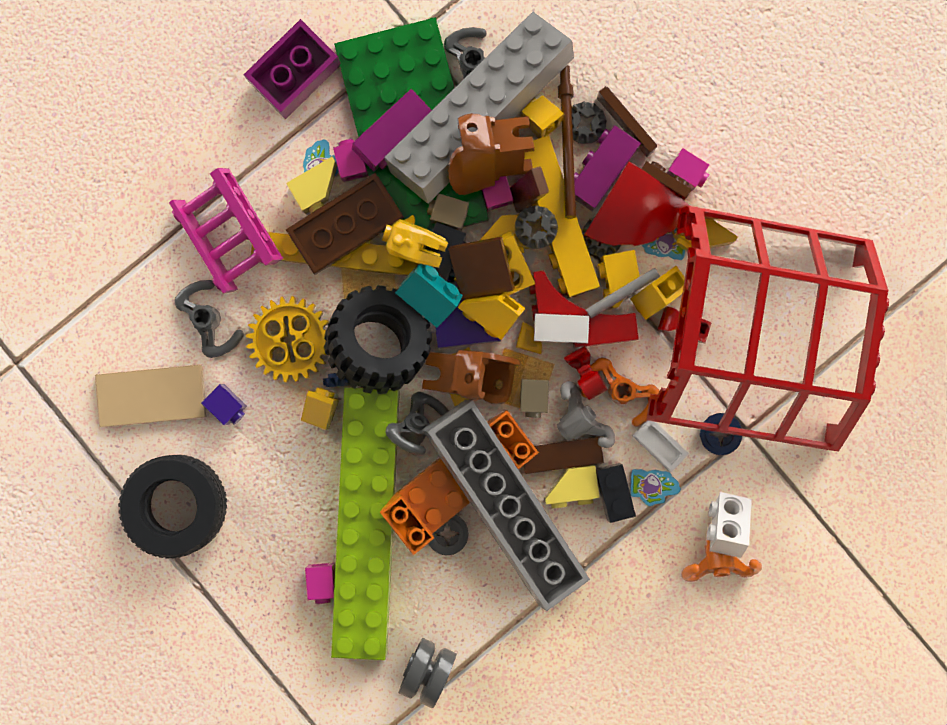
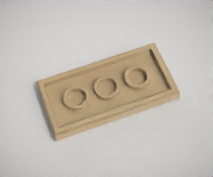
(150, 395)

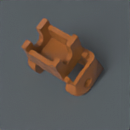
(488, 152)
(473, 375)

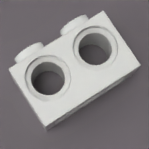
(735, 525)

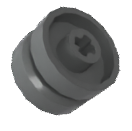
(425, 672)

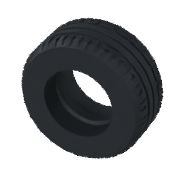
(138, 516)

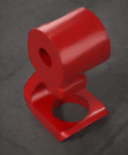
(670, 319)
(590, 380)

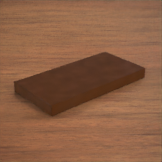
(344, 224)

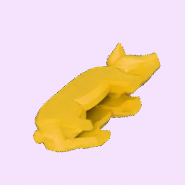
(409, 242)

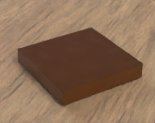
(481, 268)

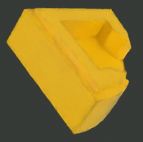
(526, 339)

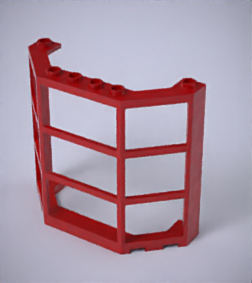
(693, 227)

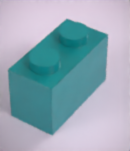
(429, 294)

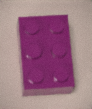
(292, 69)

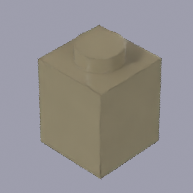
(448, 211)
(534, 397)

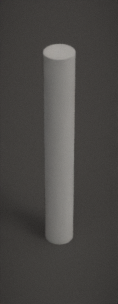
(622, 293)

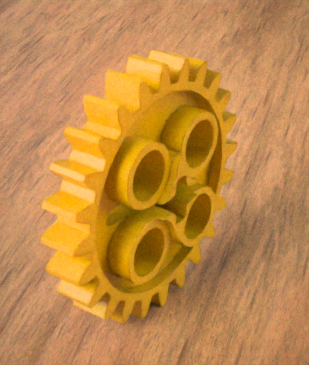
(265, 344)

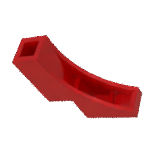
(602, 328)

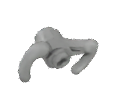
(581, 418)

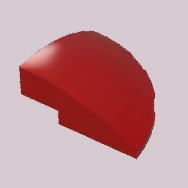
(636, 210)

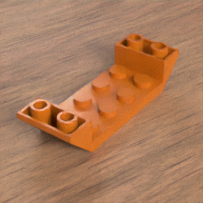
(435, 495)

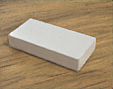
(561, 328)
(660, 445)

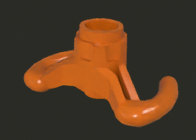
(622, 389)
(720, 565)

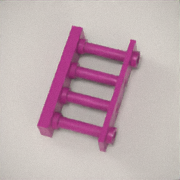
(250, 229)

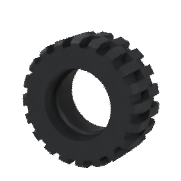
(363, 368)

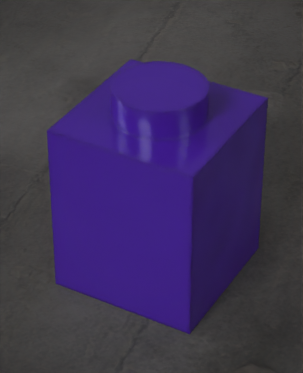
(225, 405)

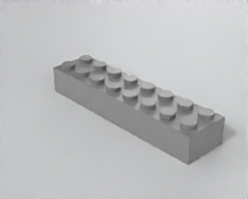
(495, 88)
(506, 504)

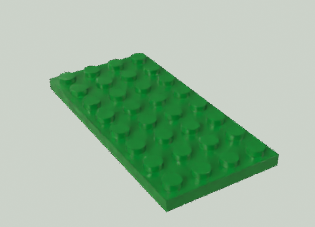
(378, 74)

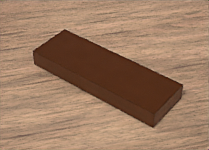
(626, 120)
(529, 189)
(565, 455)

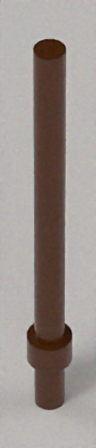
(566, 93)

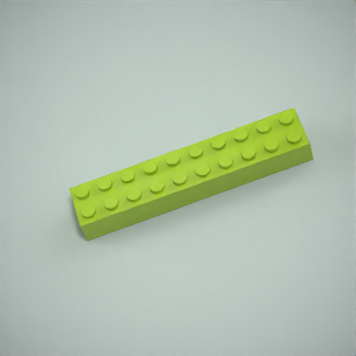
(362, 532)

